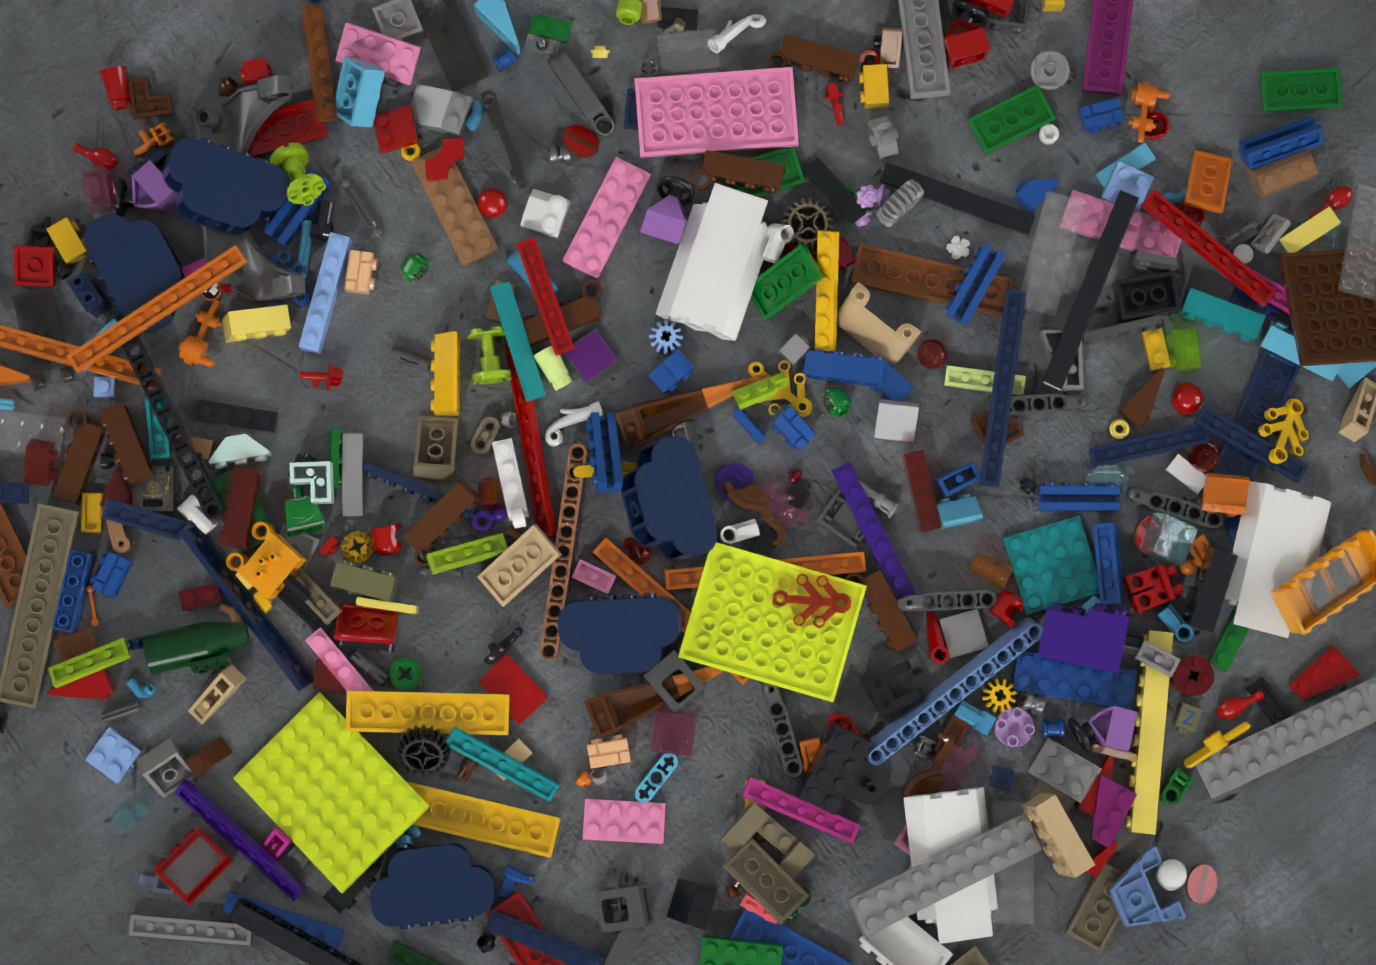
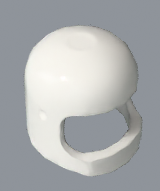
(1171, 874)

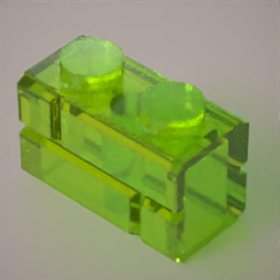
(1184, 349)

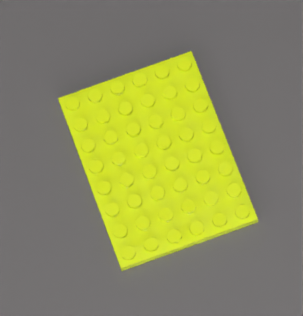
(746, 634)
(331, 792)

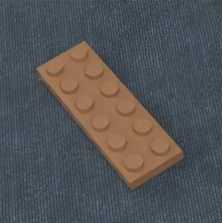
(457, 212)

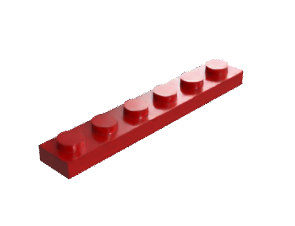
(545, 296)

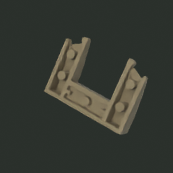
(755, 819)

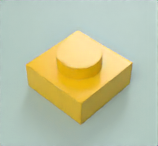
(263, 602)

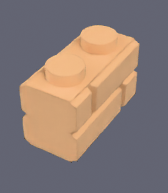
(360, 272)
(608, 752)

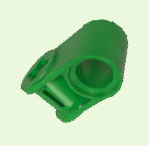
(1178, 783)

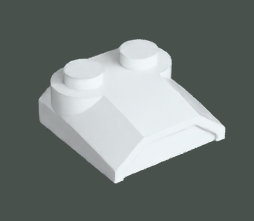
(545, 213)

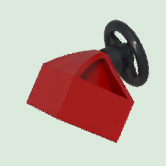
(966, 41)

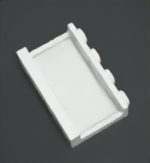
(905, 945)

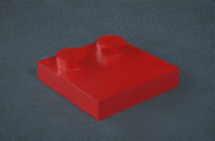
(395, 129)
(34, 265)

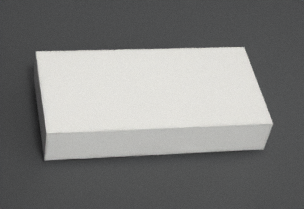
(1186, 474)

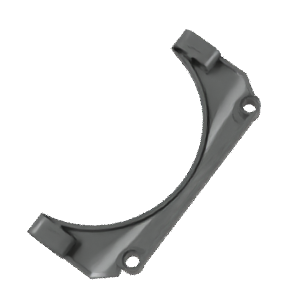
(236, 127)

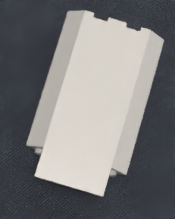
(716, 263)
(1273, 542)
(936, 825)

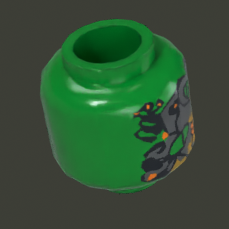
(414, 267)
(836, 401)

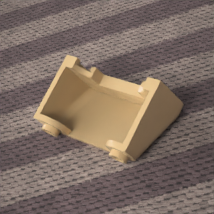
(871, 331)

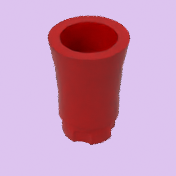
(116, 86)

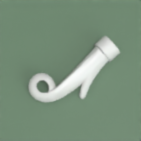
(719, 41)
(573, 416)

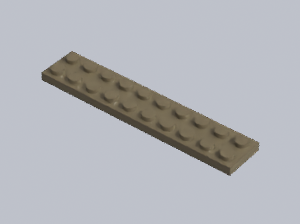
(37, 605)

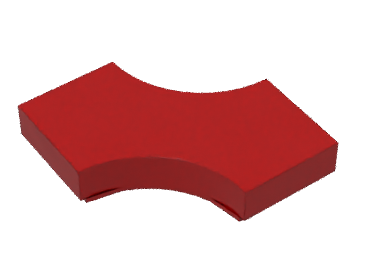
(451, 152)

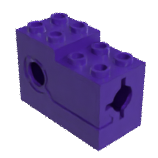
(1085, 638)

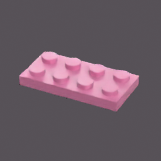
(389, 53)
(624, 821)

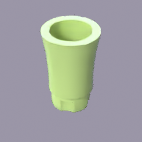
(553, 368)

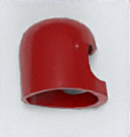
(385, 541)
(1006, 606)

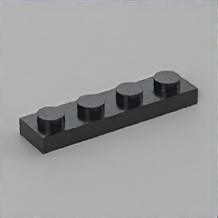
(236, 416)

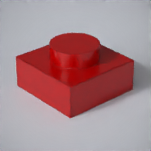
(330, 547)

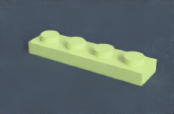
(978, 380)

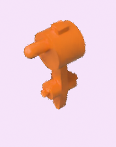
(1145, 97)
(194, 348)

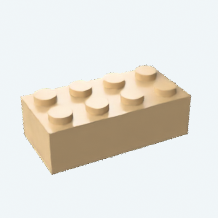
(1057, 835)

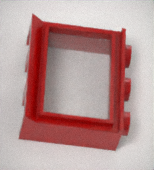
(192, 866)

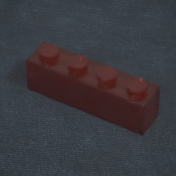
(921, 491)
(240, 508)

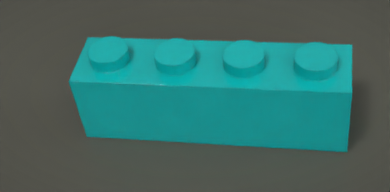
(1221, 314)

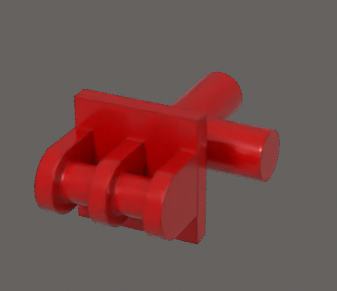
(833, 94)
(332, 377)

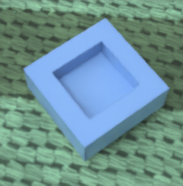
(104, 387)

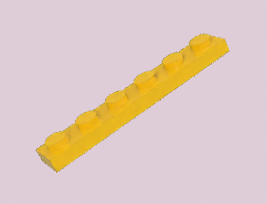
(827, 290)

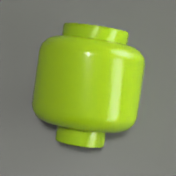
(629, 11)

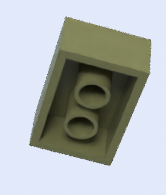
(364, 581)

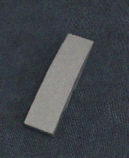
(352, 474)

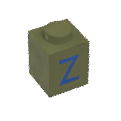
(1186, 718)

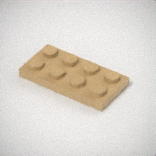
(519, 565)

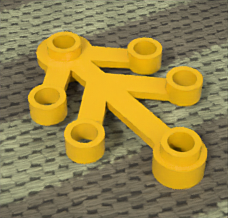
(785, 392)
(1293, 409)

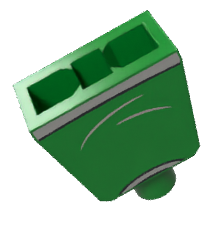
(302, 514)

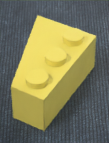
(256, 323)

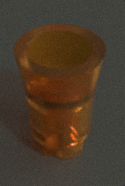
(992, 570)

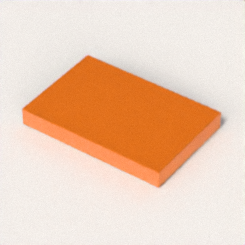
(1208, 181)

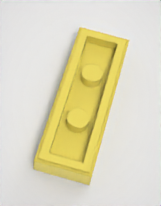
(1310, 231)
(391, 606)

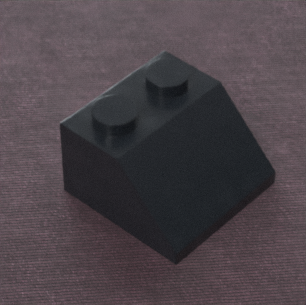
(692, 903)

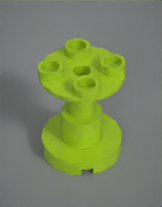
(293, 162)
(489, 363)

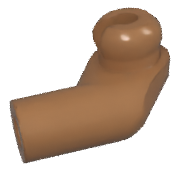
(232, 612)

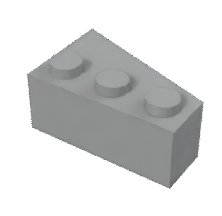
(1074, 379)

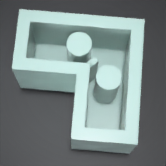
(319, 477)

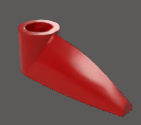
(935, 638)

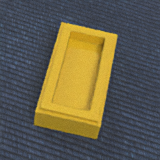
(91, 513)

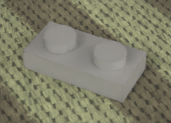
(1270, 233)
(1157, 658)

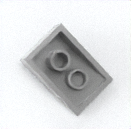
(441, 110)

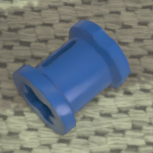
(504, 60)
(1052, 728)

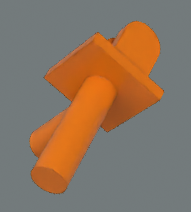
(157, 139)

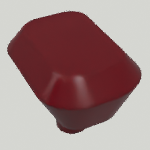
(794, 476)

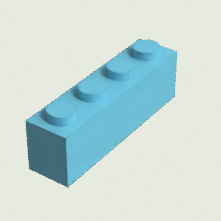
(1282, 342)

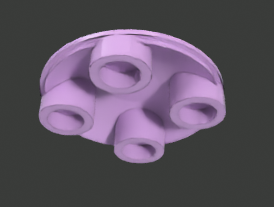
(1014, 727)

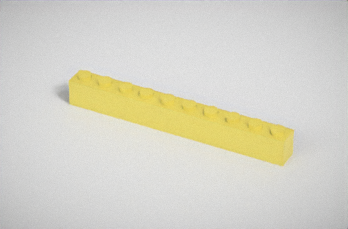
(1149, 740)

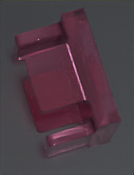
(100, 188)
(673, 733)

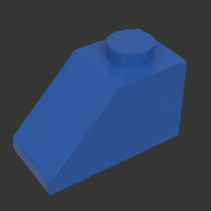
(1034, 192)

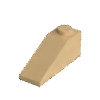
(1359, 412)
(217, 694)

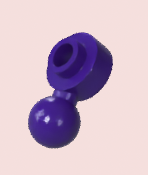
(498, 514)

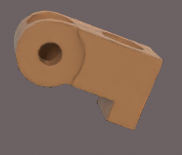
(202, 446)
(119, 538)

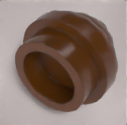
(227, 86)

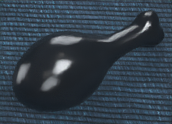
(498, 651)

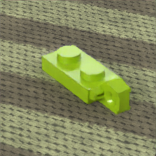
(759, 390)

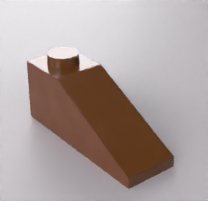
(1142, 403)

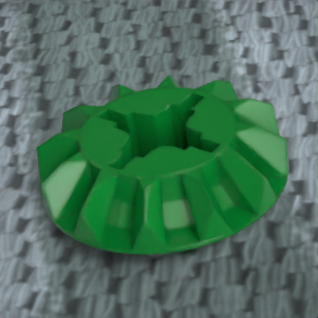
(405, 683)

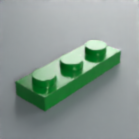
(335, 441)
(1228, 645)

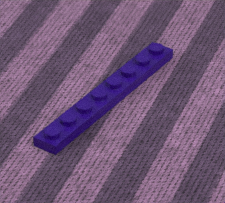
(872, 531)
(240, 840)

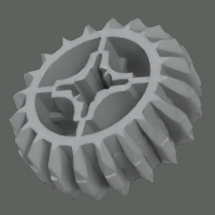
(900, 203)

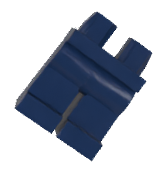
(89, 294)

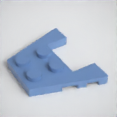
(1135, 897)

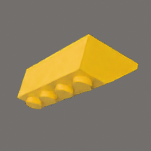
(446, 374)

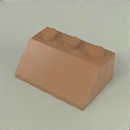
(1282, 173)

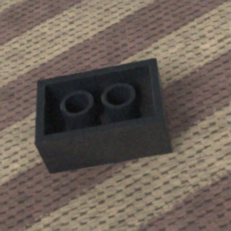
(1146, 296)

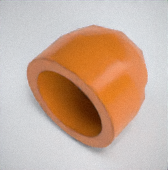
(583, 779)

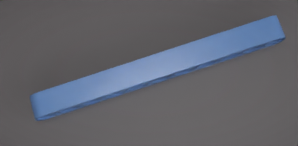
(962, 690)

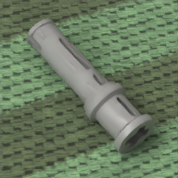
(880, 501)

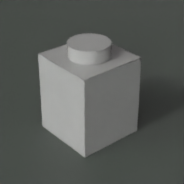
(794, 349)

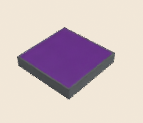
(591, 356)

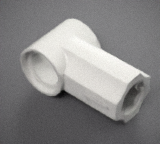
(778, 236)
(192, 511)
(740, 531)

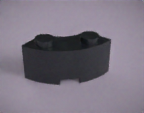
(341, 901)

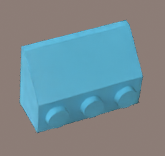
(358, 92)

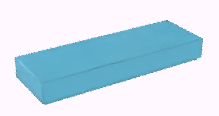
(1138, 157)

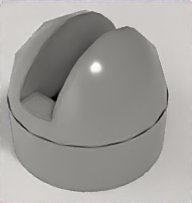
(509, 419)
(595, 773)

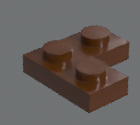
(144, 104)
(980, 425)

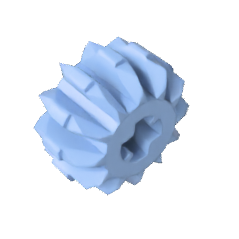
(672, 339)

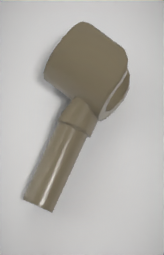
(677, 25)

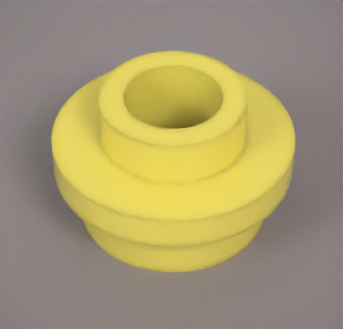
(599, 52)
(1125, 428)

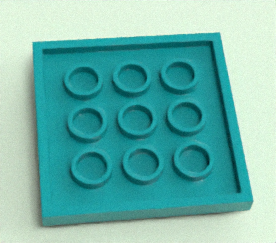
(1052, 564)

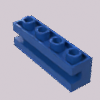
(1280, 142)
(290, 217)
(975, 284)
(845, 368)
(605, 452)
(1078, 498)
(1108, 563)
(73, 591)

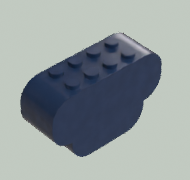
(223, 186)
(132, 263)
(670, 501)
(620, 632)
(431, 887)

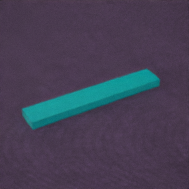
(517, 341)
(502, 764)

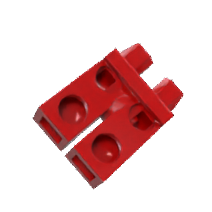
(1158, 587)

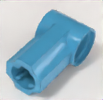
(1174, 622)
(979, 720)

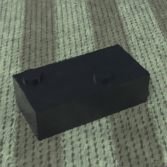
(1210, 588)

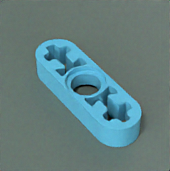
(651, 793)

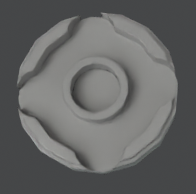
(1050, 70)

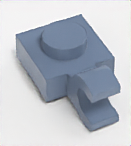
(158, 884)

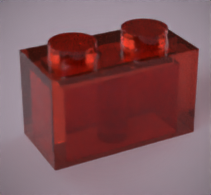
(40, 462)

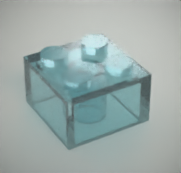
(1168, 539)

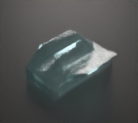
(1105, 474)

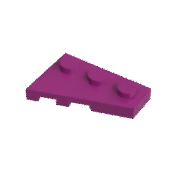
(1111, 809)

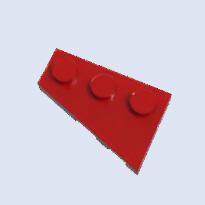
(1324, 673)

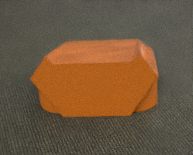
(1225, 494)

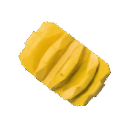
(1005, 692)

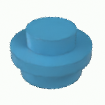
(403, 842)

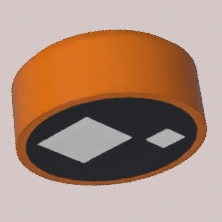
(212, 293)

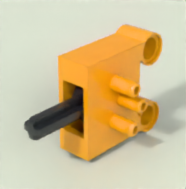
(271, 565)

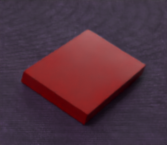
(366, 624)
(510, 679)

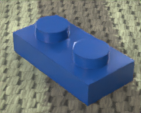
(755, 432)

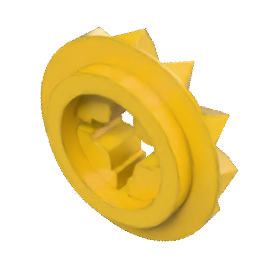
(366, 549)

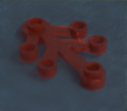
(815, 600)

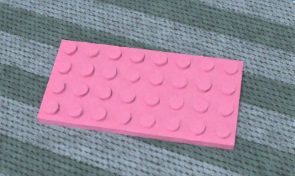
(716, 112)

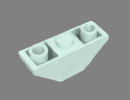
(238, 450)

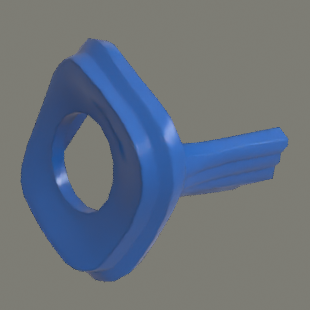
(512, 875)

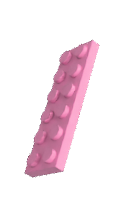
(606, 218)
(1142, 234)

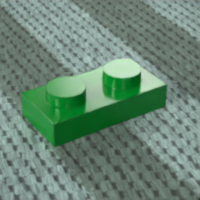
(550, 28)

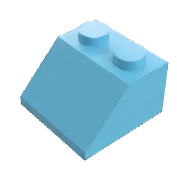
(958, 512)

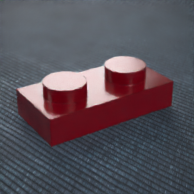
(200, 597)

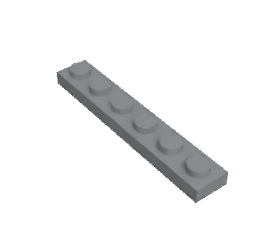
(189, 930)

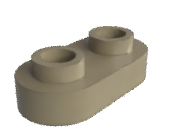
(485, 435)

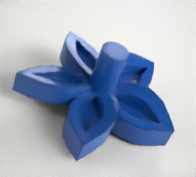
(1269, 309)

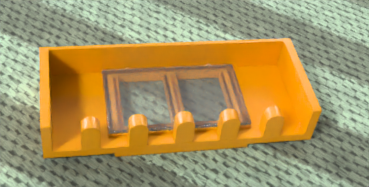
(1328, 583)

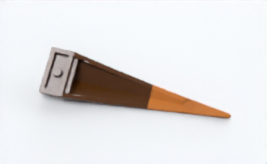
(654, 417)
(623, 707)

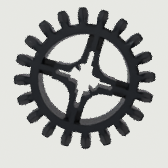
(411, 753)

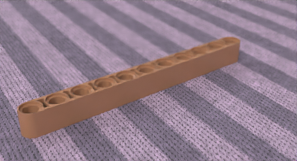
(561, 541)

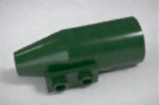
(196, 645)

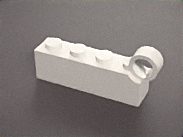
(511, 482)

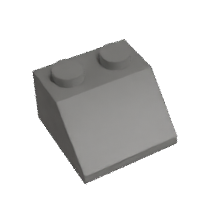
(165, 767)

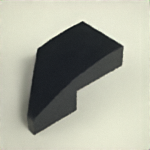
(39, 235)

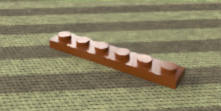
(319, 63)

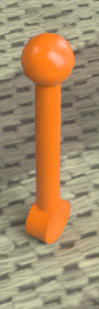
(94, 622)

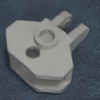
(883, 137)

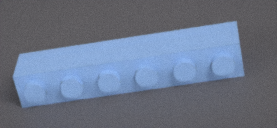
(325, 293)

